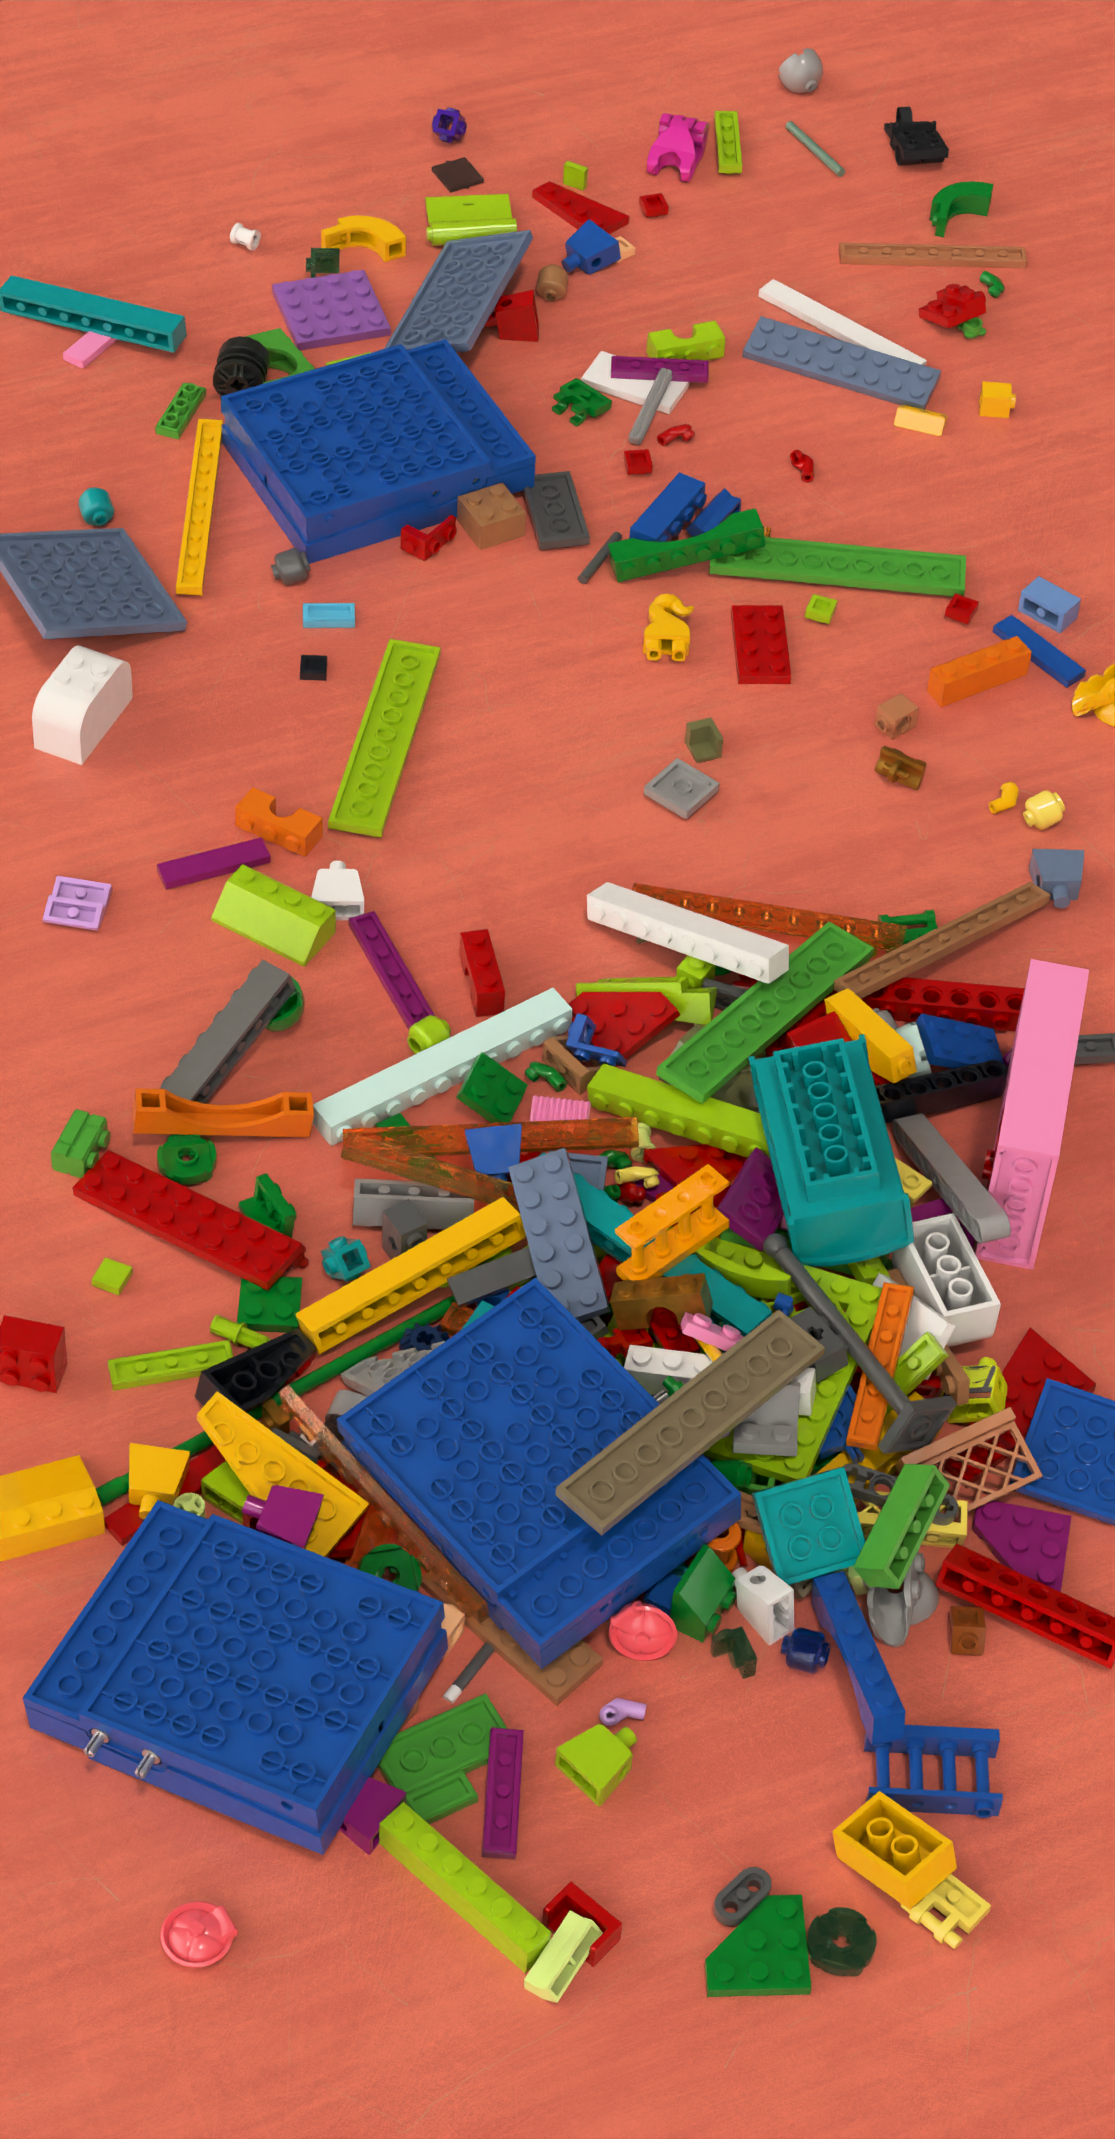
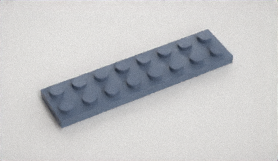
(841, 363)

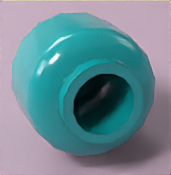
(96, 506)

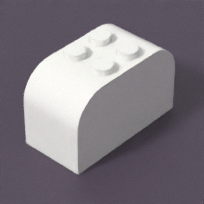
(80, 703)
(949, 1278)

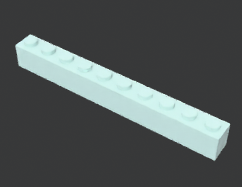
(441, 1065)

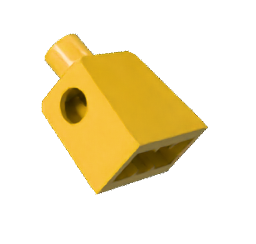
(155, 1475)

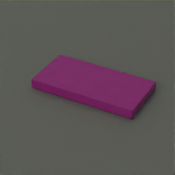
(753, 1200)

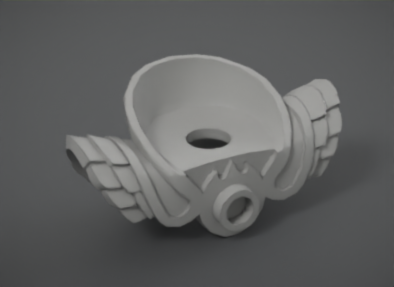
(894, 1613)

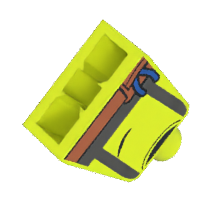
(986, 1393)

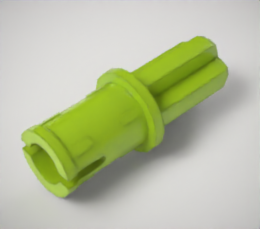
(236, 1332)

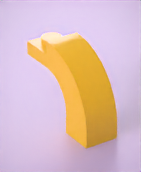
(366, 232)

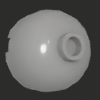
(801, 72)

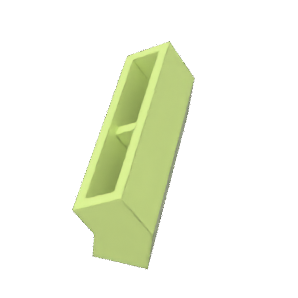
(562, 1957)

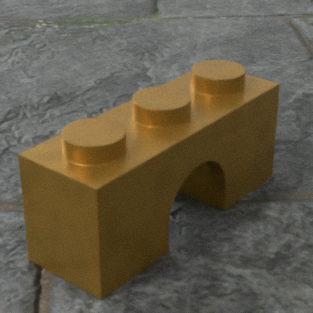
(636, 1299)

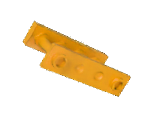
(681, 1240)

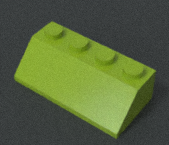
(274, 915)

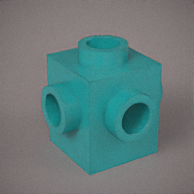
(345, 1258)

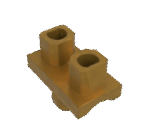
(900, 767)

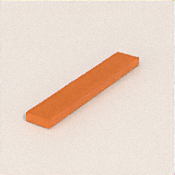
(886, 1346)

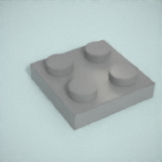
(681, 788)

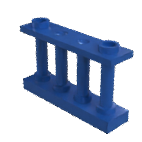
(947, 1743)

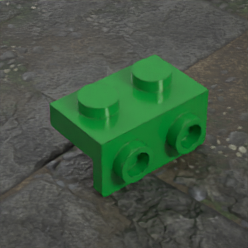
(269, 1206)

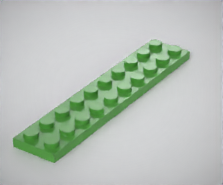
(848, 566)
(763, 1013)

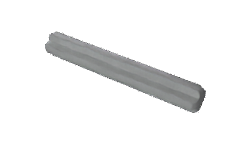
(650, 406)

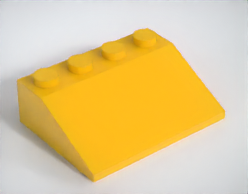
(47, 1508)

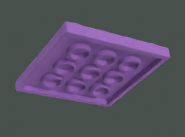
(331, 310)

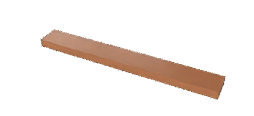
(932, 255)

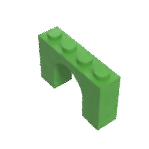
(282, 353)

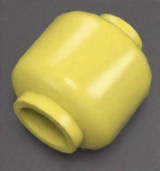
(1044, 810)

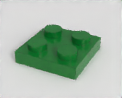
(491, 1090)
(270, 1309)

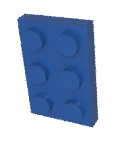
(957, 1043)

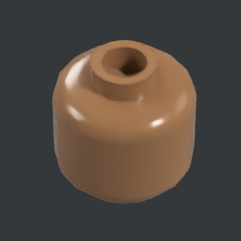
(553, 282)

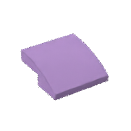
(77, 903)

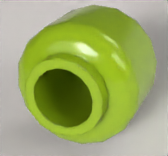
(427, 1033)

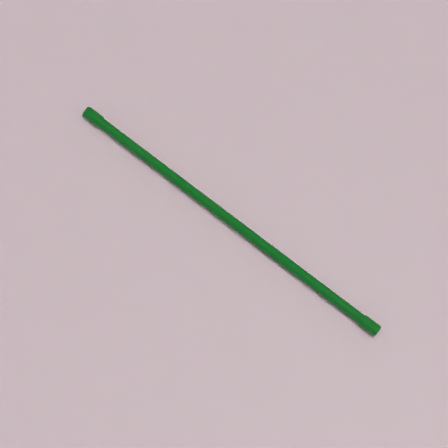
(120, 1485)

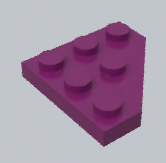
(1025, 1539)

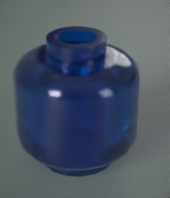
(806, 1650)

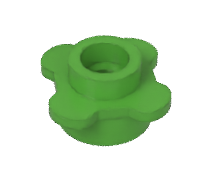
(972, 328)

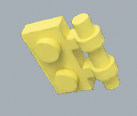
(957, 1903)

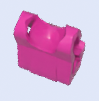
(679, 144)

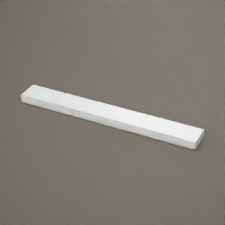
(831, 321)

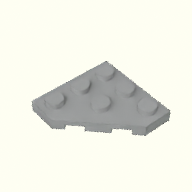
(373, 1373)

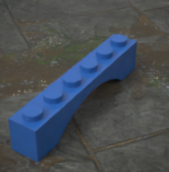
(874, 1690)

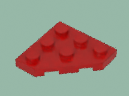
(624, 1018)

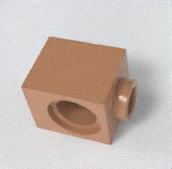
(896, 716)

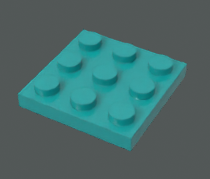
(810, 1525)

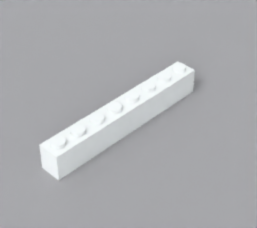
(688, 932)

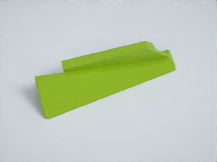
(693, 1004)

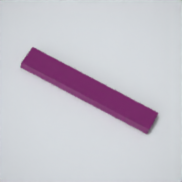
(390, 968)

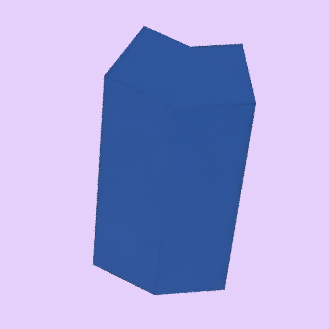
(716, 511)

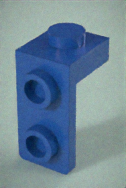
(579, 1040)

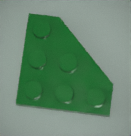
(763, 1953)

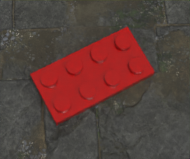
(760, 644)

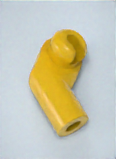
(1008, 798)

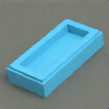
(328, 615)

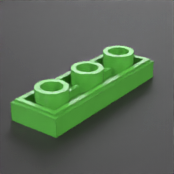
(180, 410)

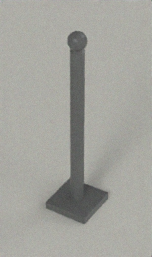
(917, 1419)

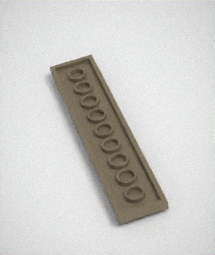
(689, 1422)

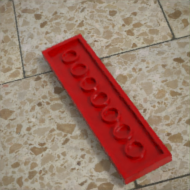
(188, 1219)

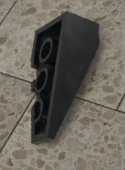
(257, 1373)

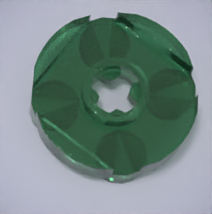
(834, 1959)

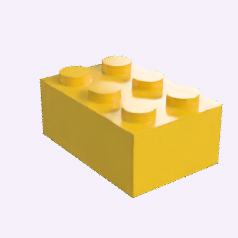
(894, 1850)

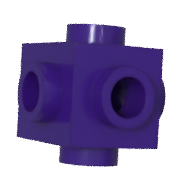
(444, 119)

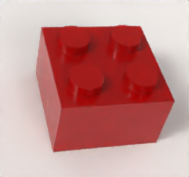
(32, 1354)

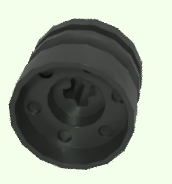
(240, 365)

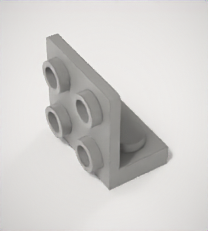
(771, 1426)

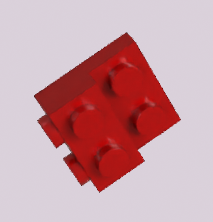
(954, 306)

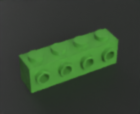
(901, 1526)

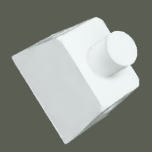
(340, 890)
(765, 1602)

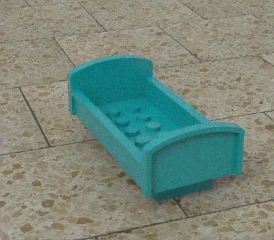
(831, 1153)

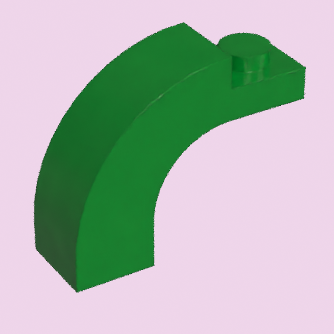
(959, 199)

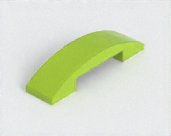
(760, 1284)

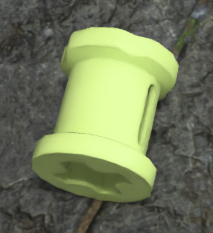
(644, 1142)

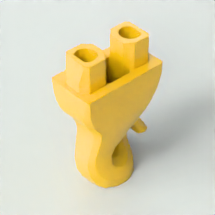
(667, 632)

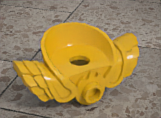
(1097, 695)

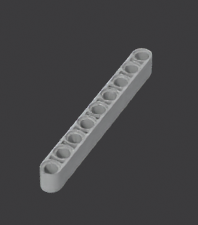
(951, 1178)

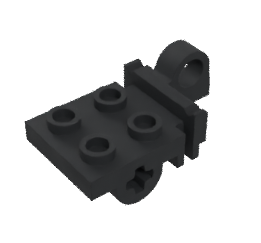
(915, 139)

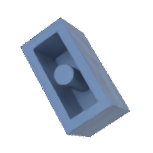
(1049, 604)

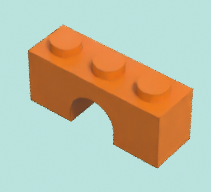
(295, 832)

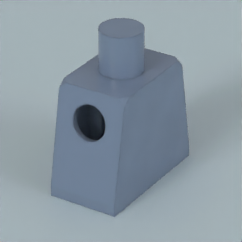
(1057, 873)

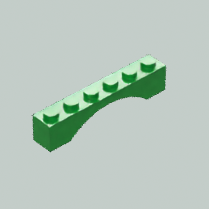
(640, 558)

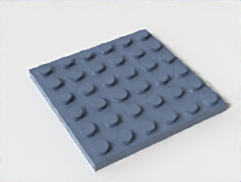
(86, 584)

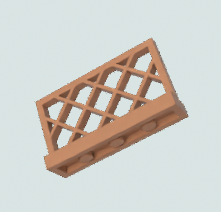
(973, 1436)

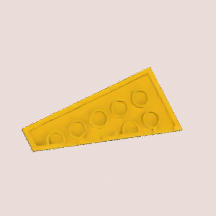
(267, 1460)

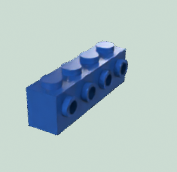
(670, 510)

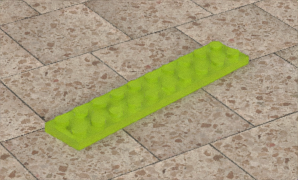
(384, 738)

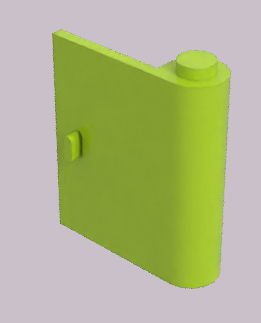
(468, 217)

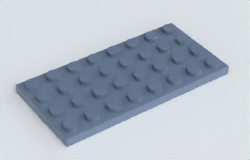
(461, 291)

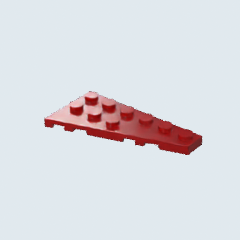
(1025, 1380)

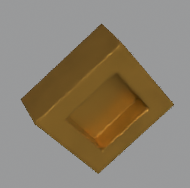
(274, 1417)

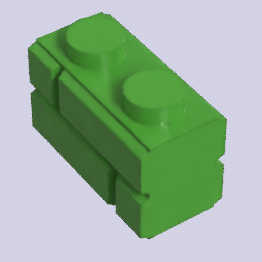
(80, 1143)

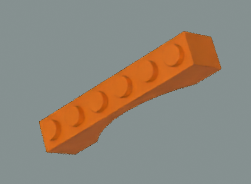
(277, 1116)

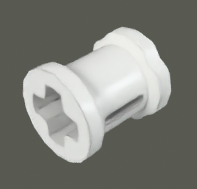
(245, 236)

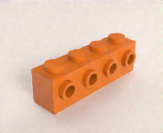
(979, 671)

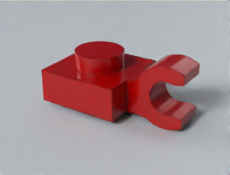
(622, 1339)

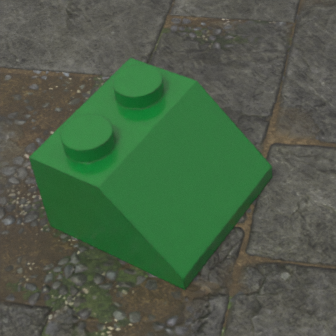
(703, 1595)

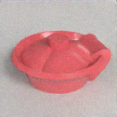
(642, 1632)
(197, 1933)

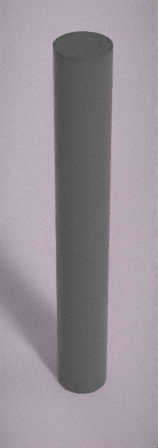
(598, 559)

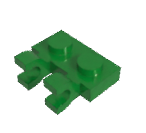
(585, 400)

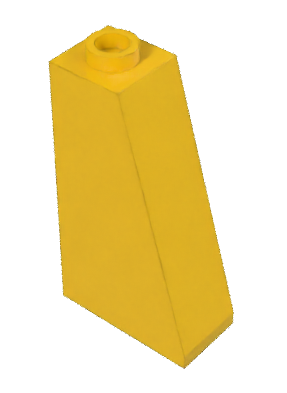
(887, 1050)

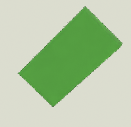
(441, 1746)

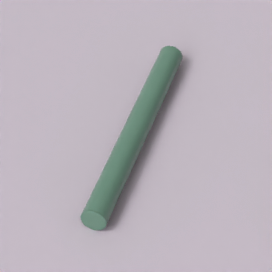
(814, 148)

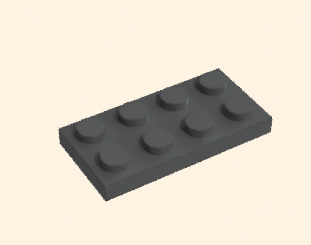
(556, 511)

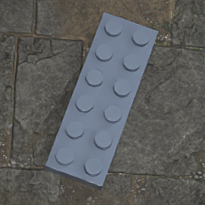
(559, 1233)

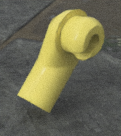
(637, 1173)

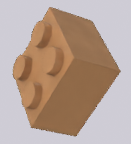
(491, 516)

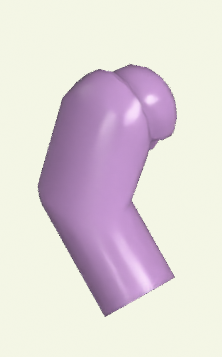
(620, 1709)

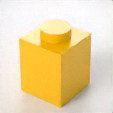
(996, 399)

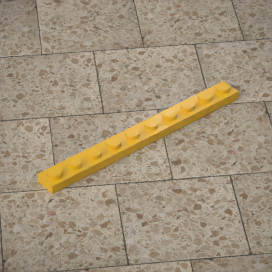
(199, 507)

